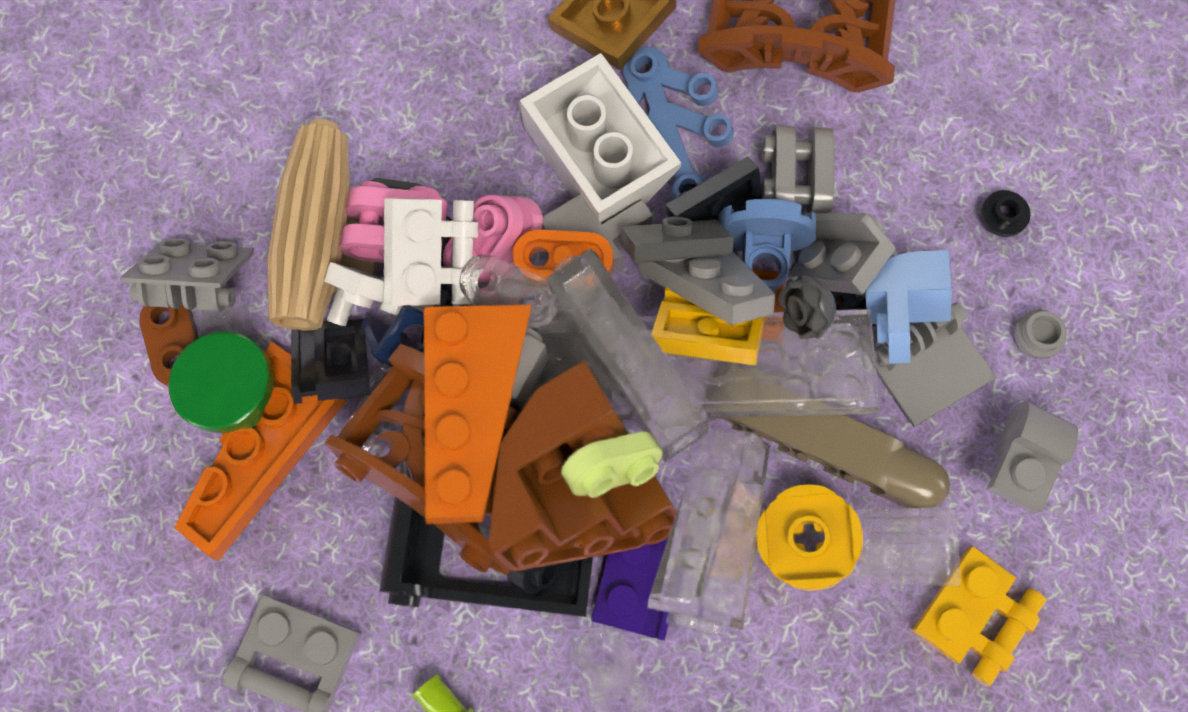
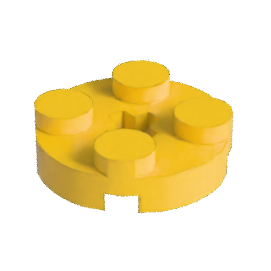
(833, 558)

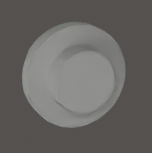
(1040, 334)

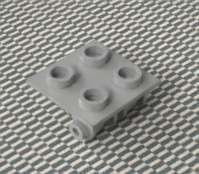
(187, 275)
(940, 369)

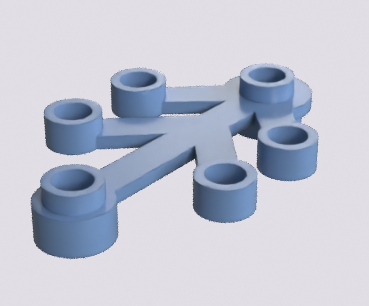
(669, 116)

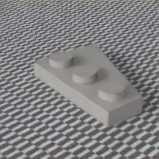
(715, 284)

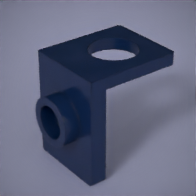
(386, 339)

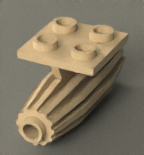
(309, 227)

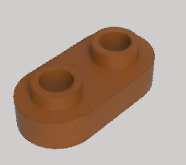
(166, 339)

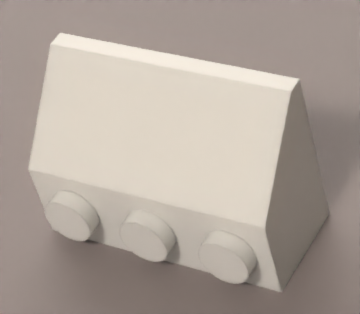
(598, 139)

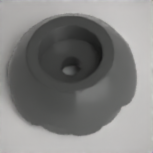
(807, 307)

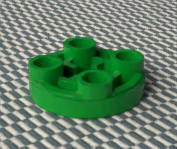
(221, 382)

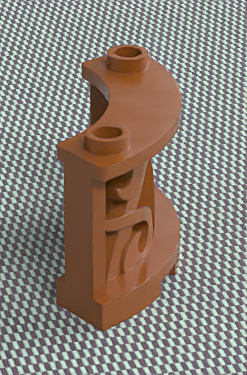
(833, 57)
(407, 447)

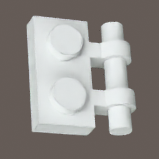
(414, 250)

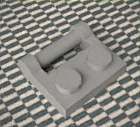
(296, 640)

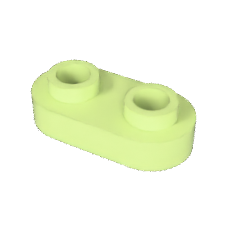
(612, 464)

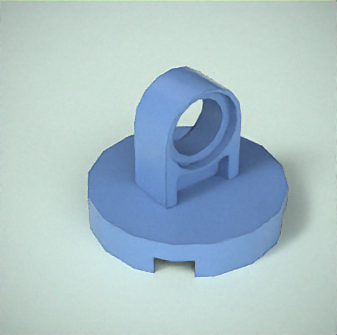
(770, 231)

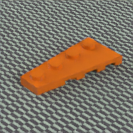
(468, 394)
(253, 463)

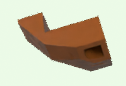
(534, 509)

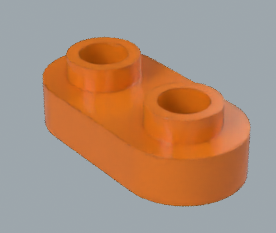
(560, 246)

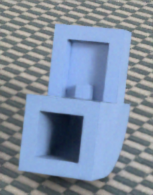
(909, 291)

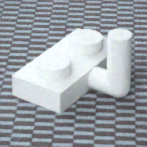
(356, 288)

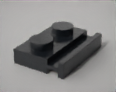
(728, 187)
(330, 362)

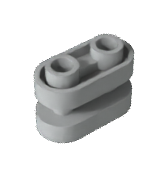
(783, 150)

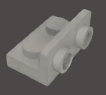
(846, 252)

